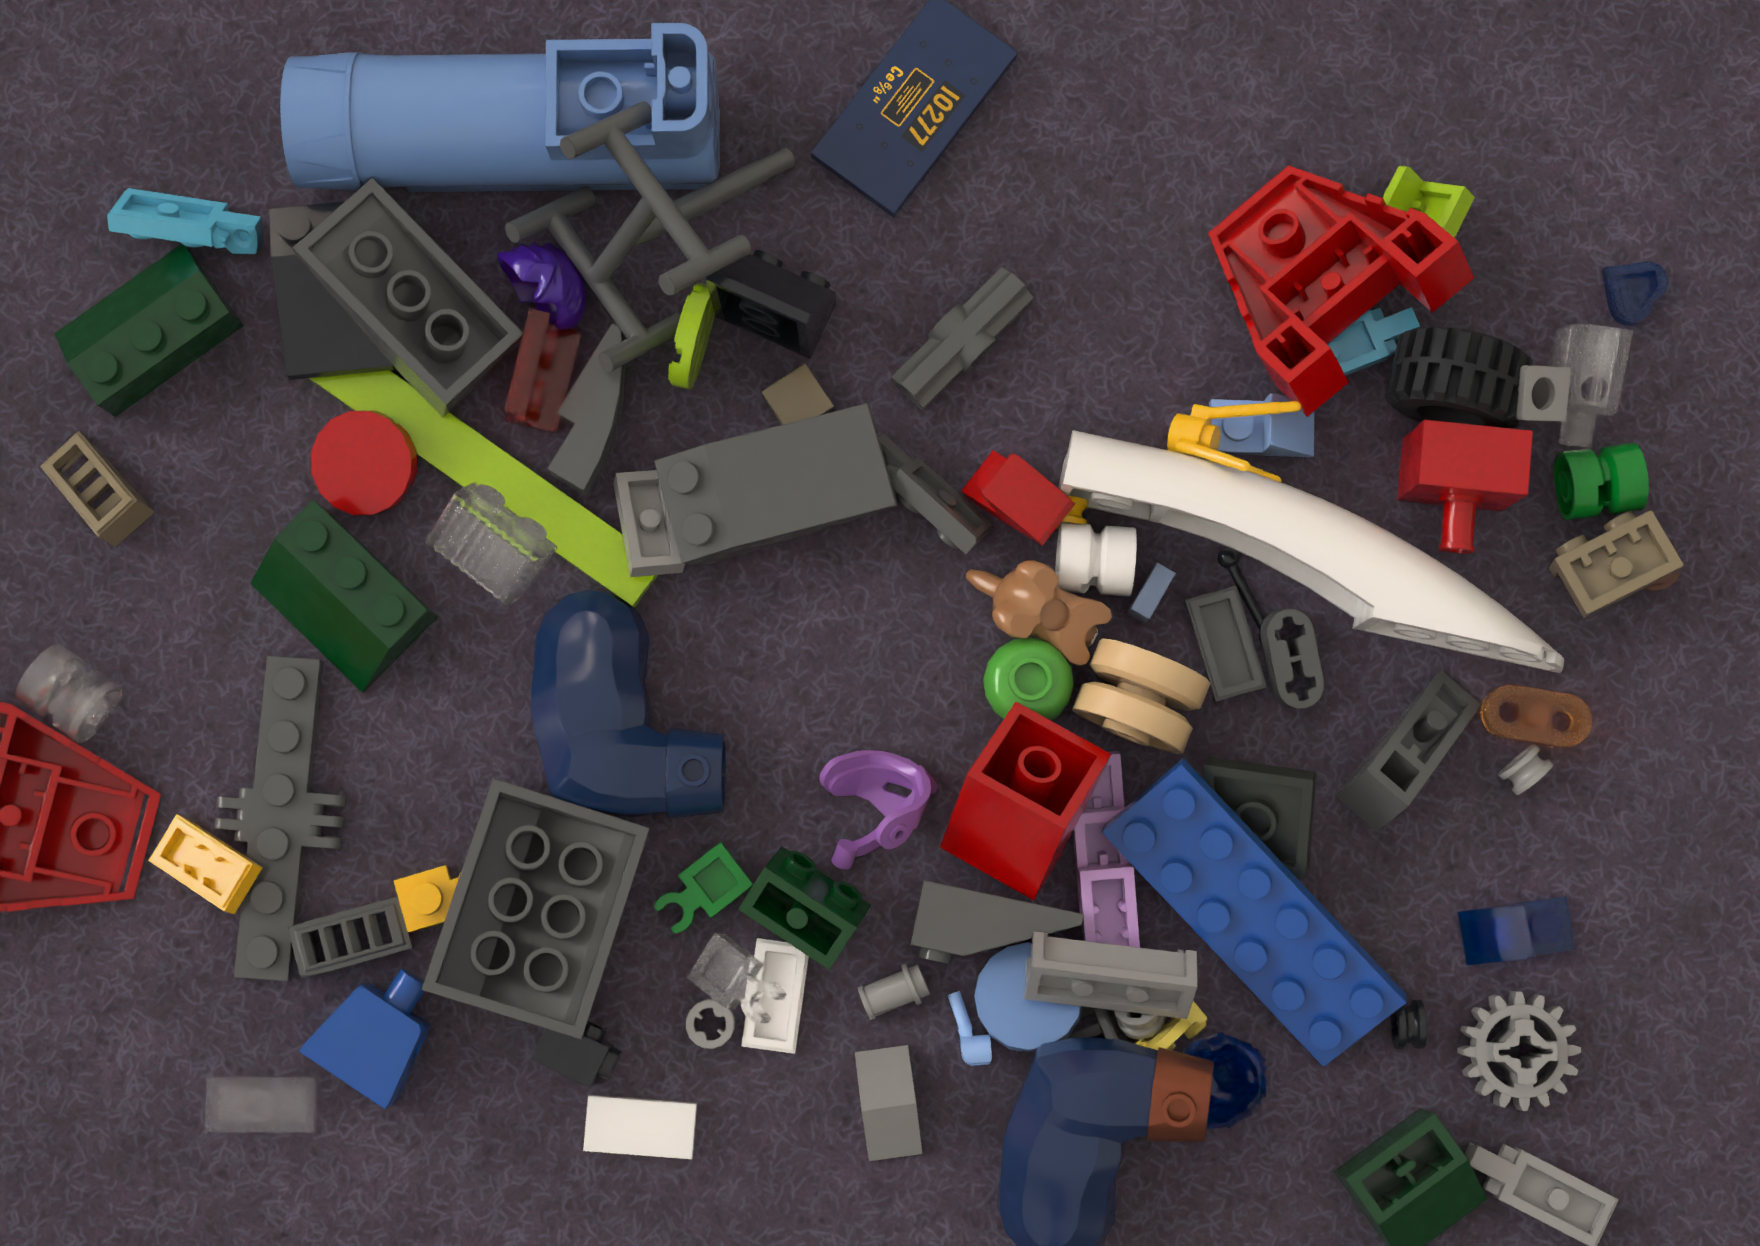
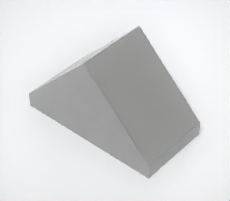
(888, 1103)

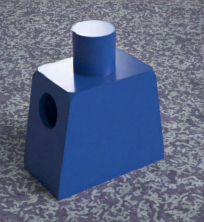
(373, 1038)

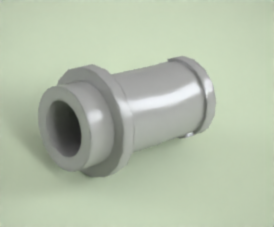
(894, 991)

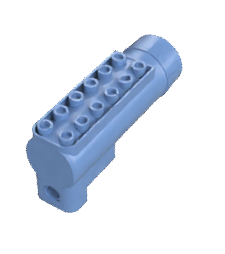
(501, 116)

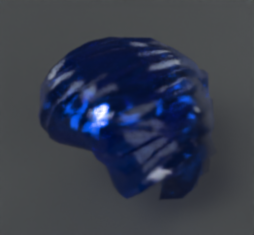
(1237, 1077)

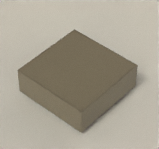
(797, 397)

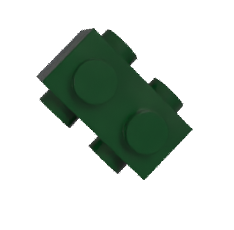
(805, 906)

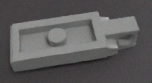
(1544, 1192)

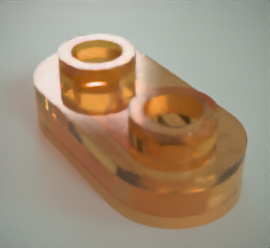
(1534, 716)

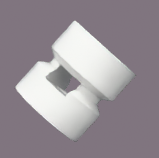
(1096, 559)

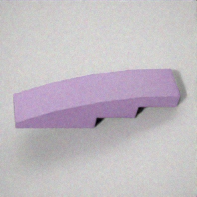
(1102, 872)

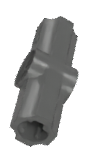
(962, 337)

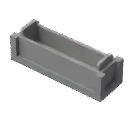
(1111, 976)

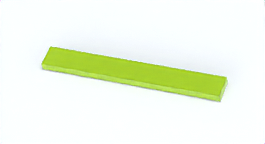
(471, 458)

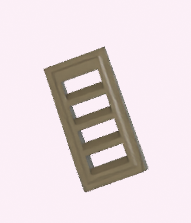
(119, 512)

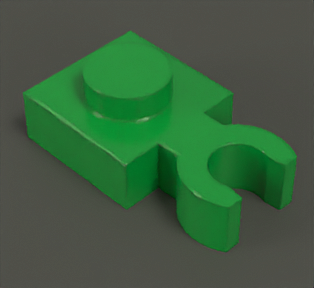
(710, 883)

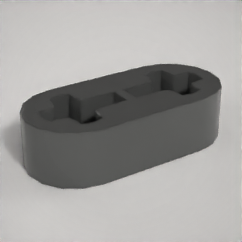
(1304, 655)

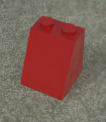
(1023, 800)

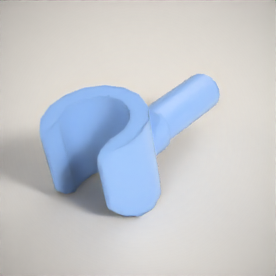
(974, 1048)

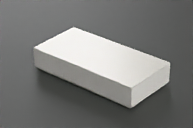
(789, 969)
(640, 1126)

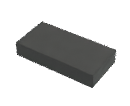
(1225, 644)

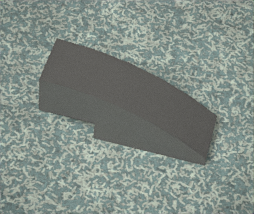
(594, 414)

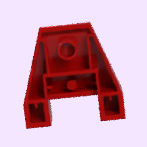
(1315, 261)
(65, 819)

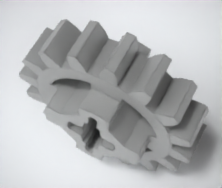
(1519, 1029)

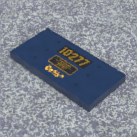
(914, 105)

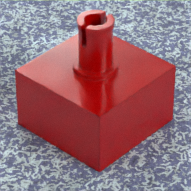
(1464, 471)

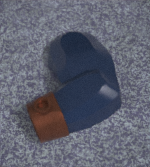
(1073, 1131)

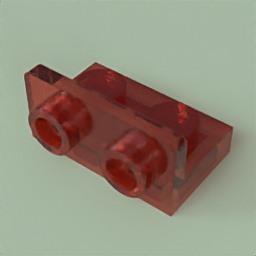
(541, 373)

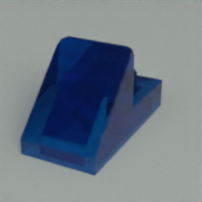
(1516, 931)

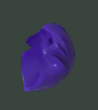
(546, 278)

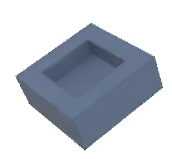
(1150, 593)

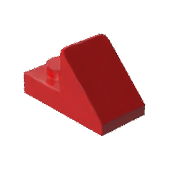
(1018, 496)

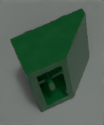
(1412, 1181)

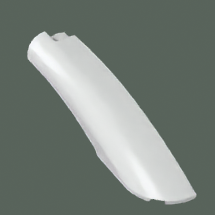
(1330, 550)

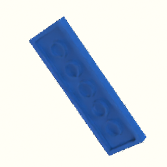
(1254, 913)

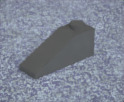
(1408, 752)
(971, 921)

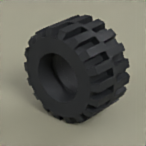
(1456, 377)

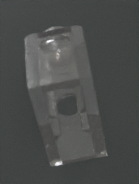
(1599, 361)

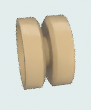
(1143, 689)

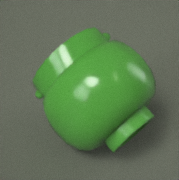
(1029, 674)

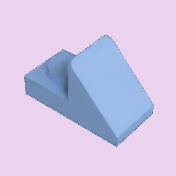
(1265, 435)

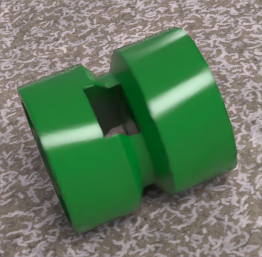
(1615, 470)

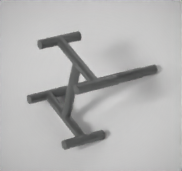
(649, 219)

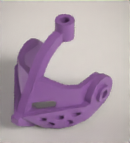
(866, 776)

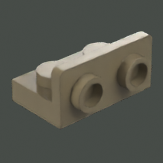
(1615, 563)

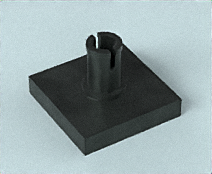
(1272, 803)

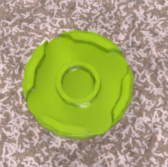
(692, 337)

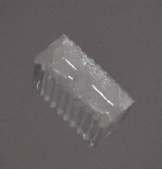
(491, 542)

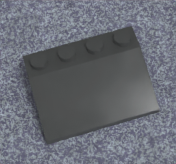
(536, 909)

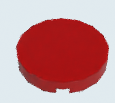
(363, 462)

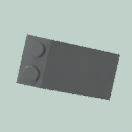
(409, 297)
(774, 485)

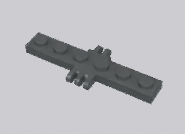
(280, 816)

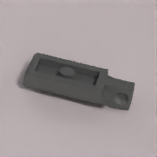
(927, 493)

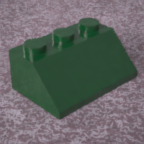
(147, 331)
(340, 596)

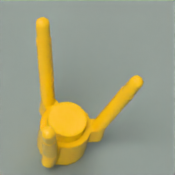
(1199, 438)

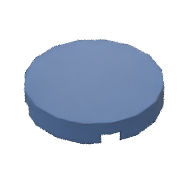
(1011, 1018)

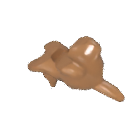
(1034, 605)

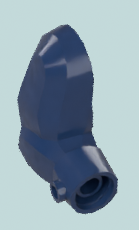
(597, 718)

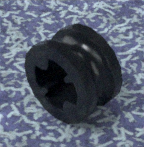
(1409, 1025)

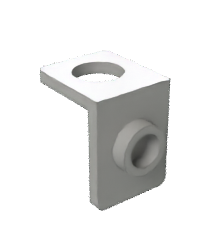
(1543, 393)

